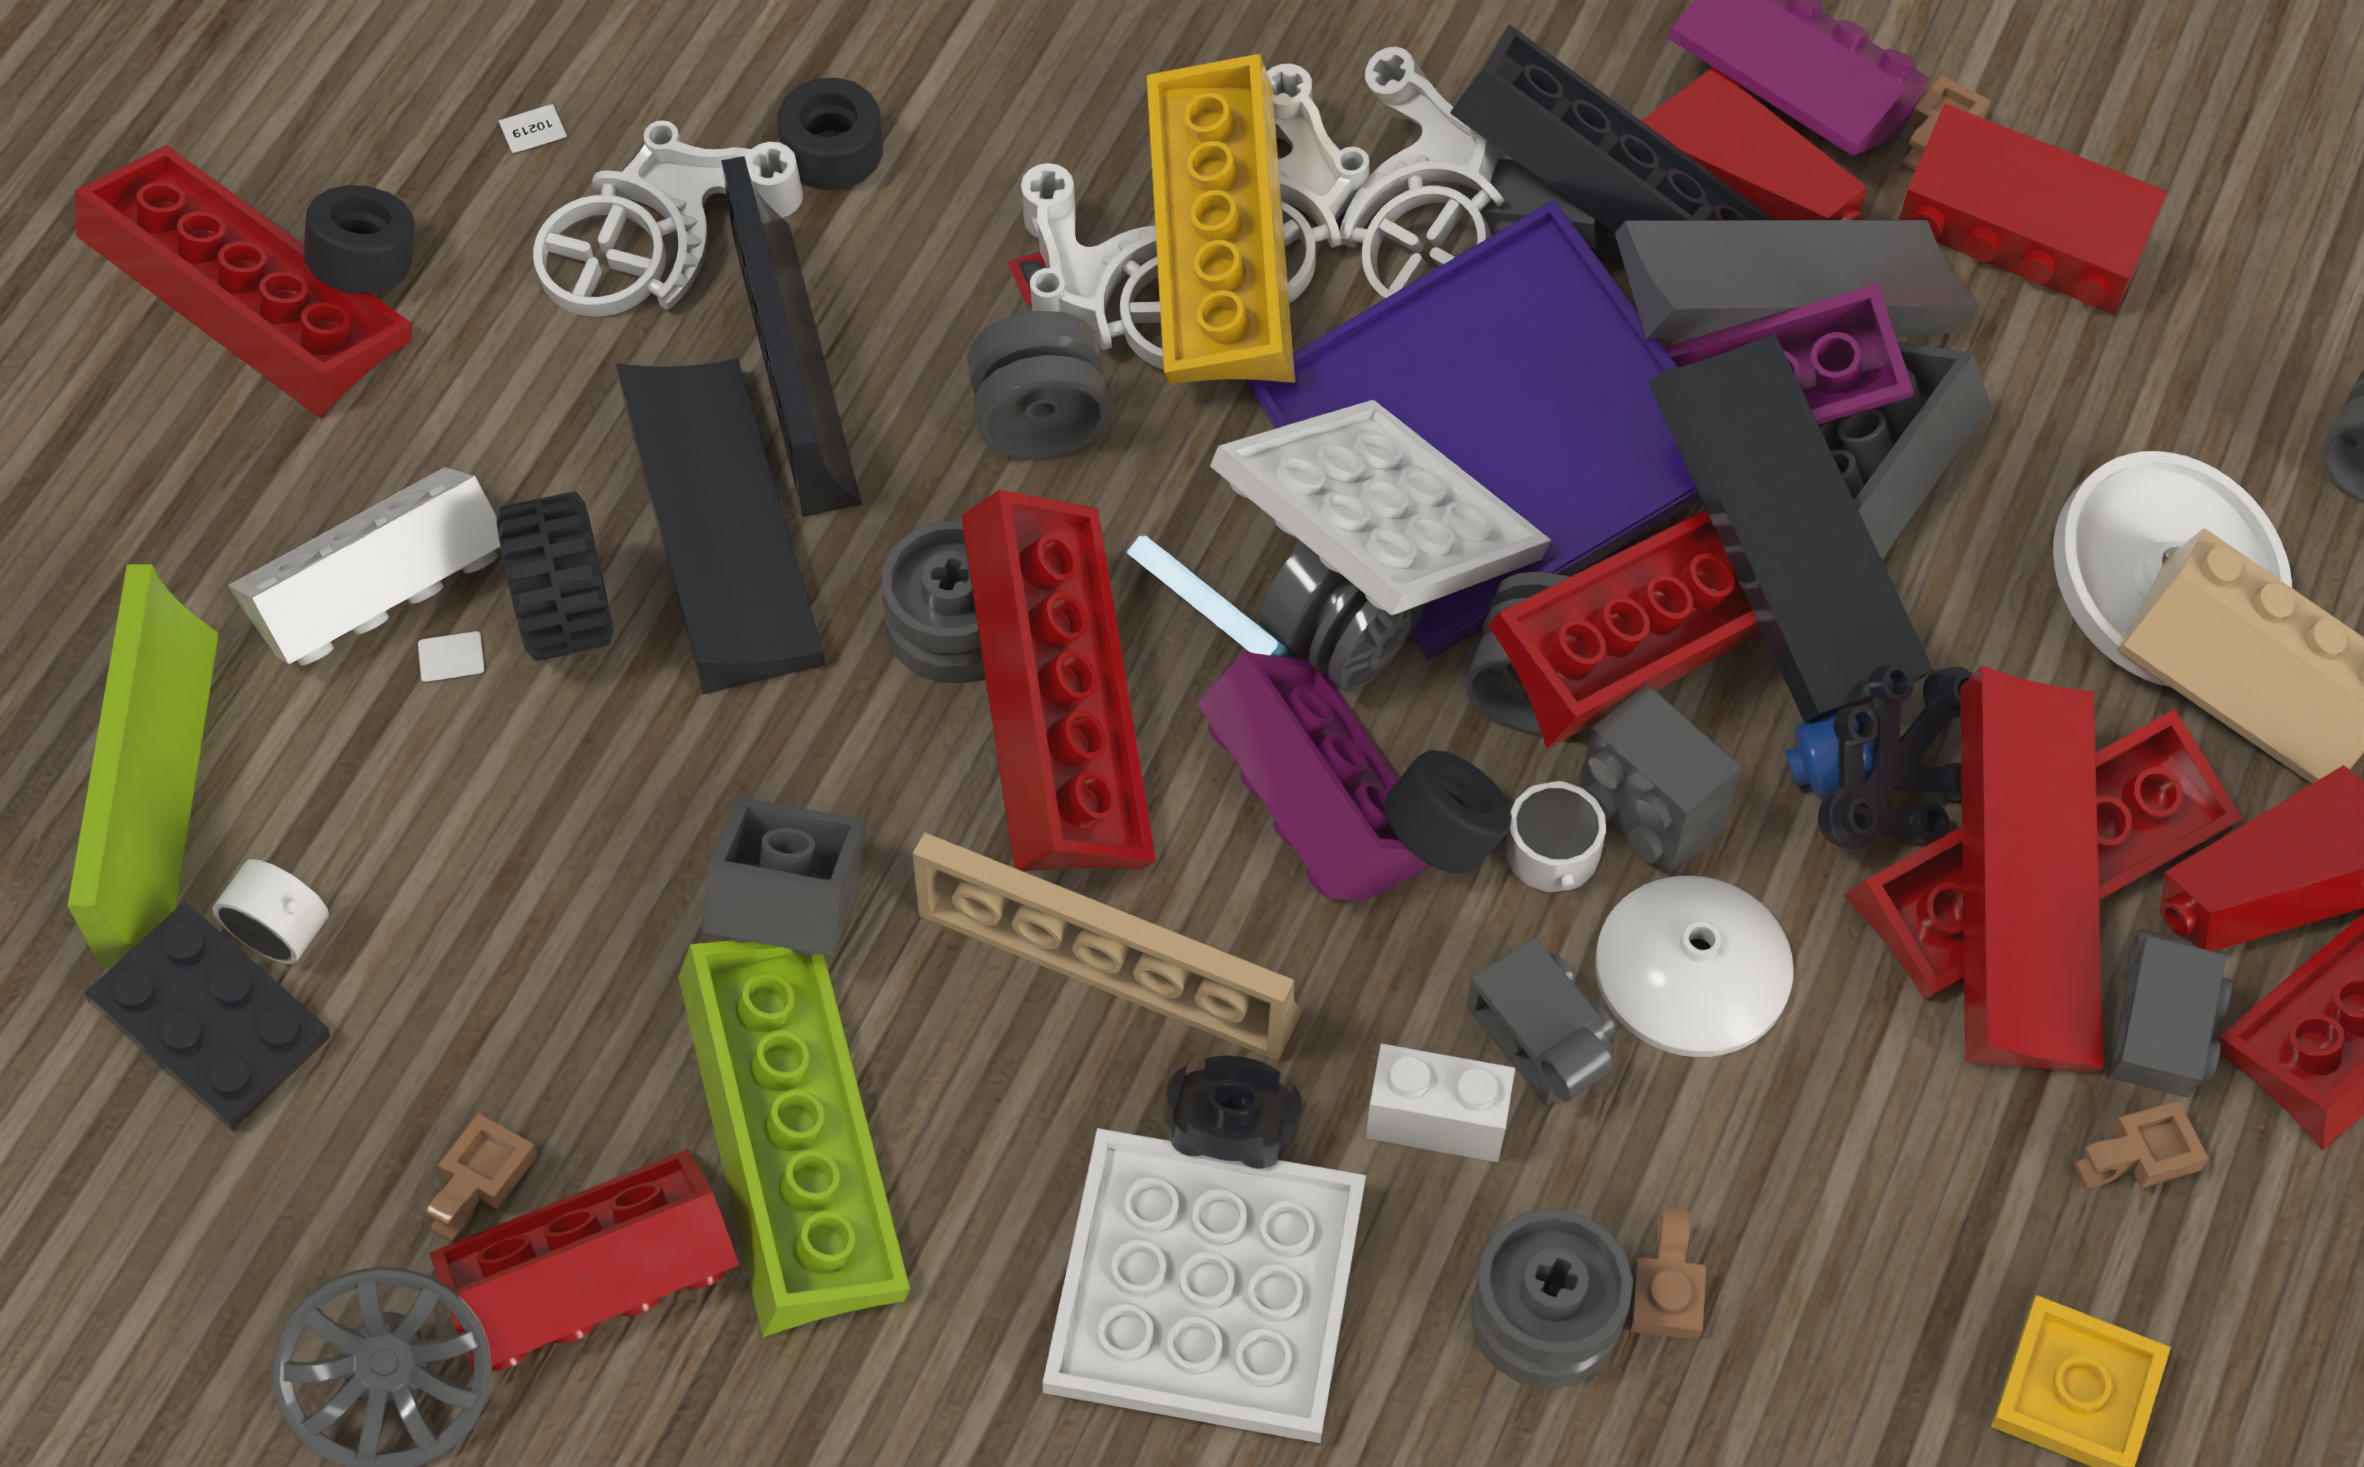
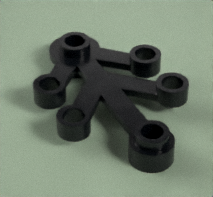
(1852, 812)

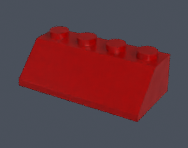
(2032, 208)
(589, 1258)

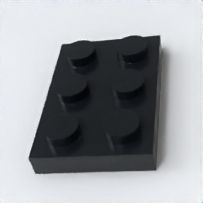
(208, 1015)

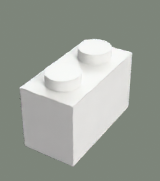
(1439, 1103)

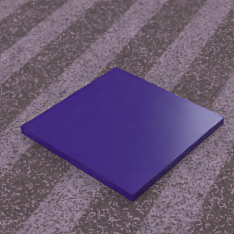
(1527, 381)

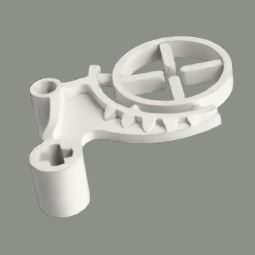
(1442, 154)
(1314, 174)
(676, 184)
(1084, 277)

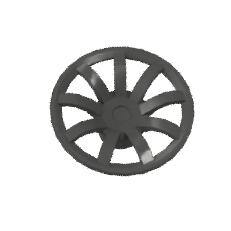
(382, 1364)

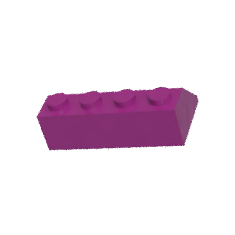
(1807, 66)
(1836, 347)
(1312, 772)

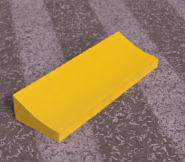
(1219, 223)

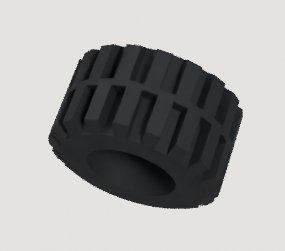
(554, 576)

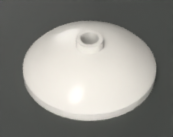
(1688, 996)

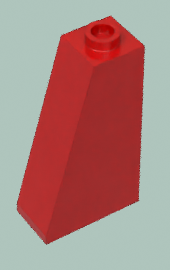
(1756, 152)
(2274, 871)

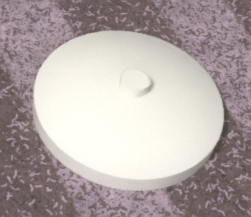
(2131, 520)

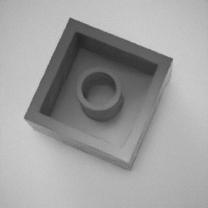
(1659, 779)
(784, 876)

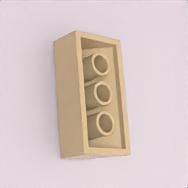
(2254, 656)

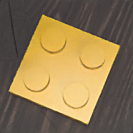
(2080, 1386)

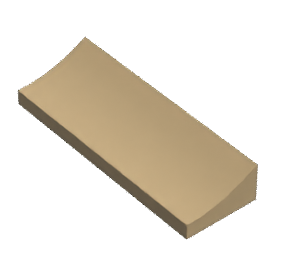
(1105, 947)

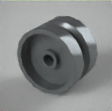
(1038, 385)
(932, 604)
(1551, 1298)

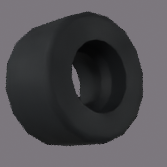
(830, 106)
(358, 239)
(1447, 812)

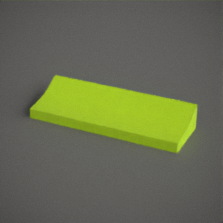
(142, 768)
(790, 1133)

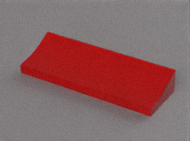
(236, 277)
(1625, 626)
(1056, 685)
(2151, 806)
(2030, 875)
(2309, 1039)

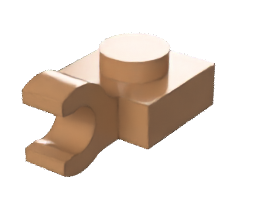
(1928, 110)
(2151, 1143)
(478, 1167)
(1666, 1289)

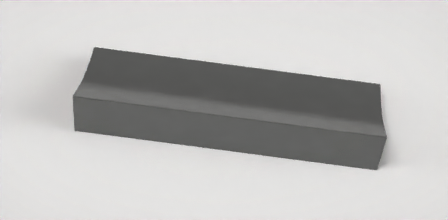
(1729, 273)

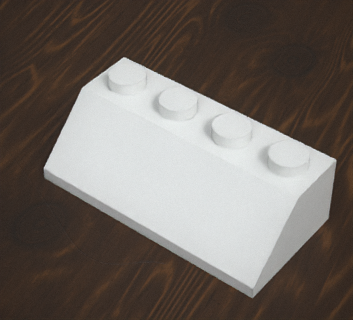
(370, 565)

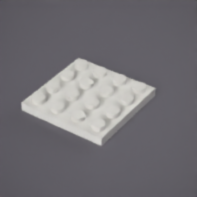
(1380, 505)
(1205, 1287)

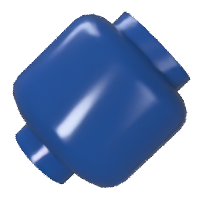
(1817, 756)

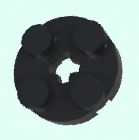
(1205, 1126)

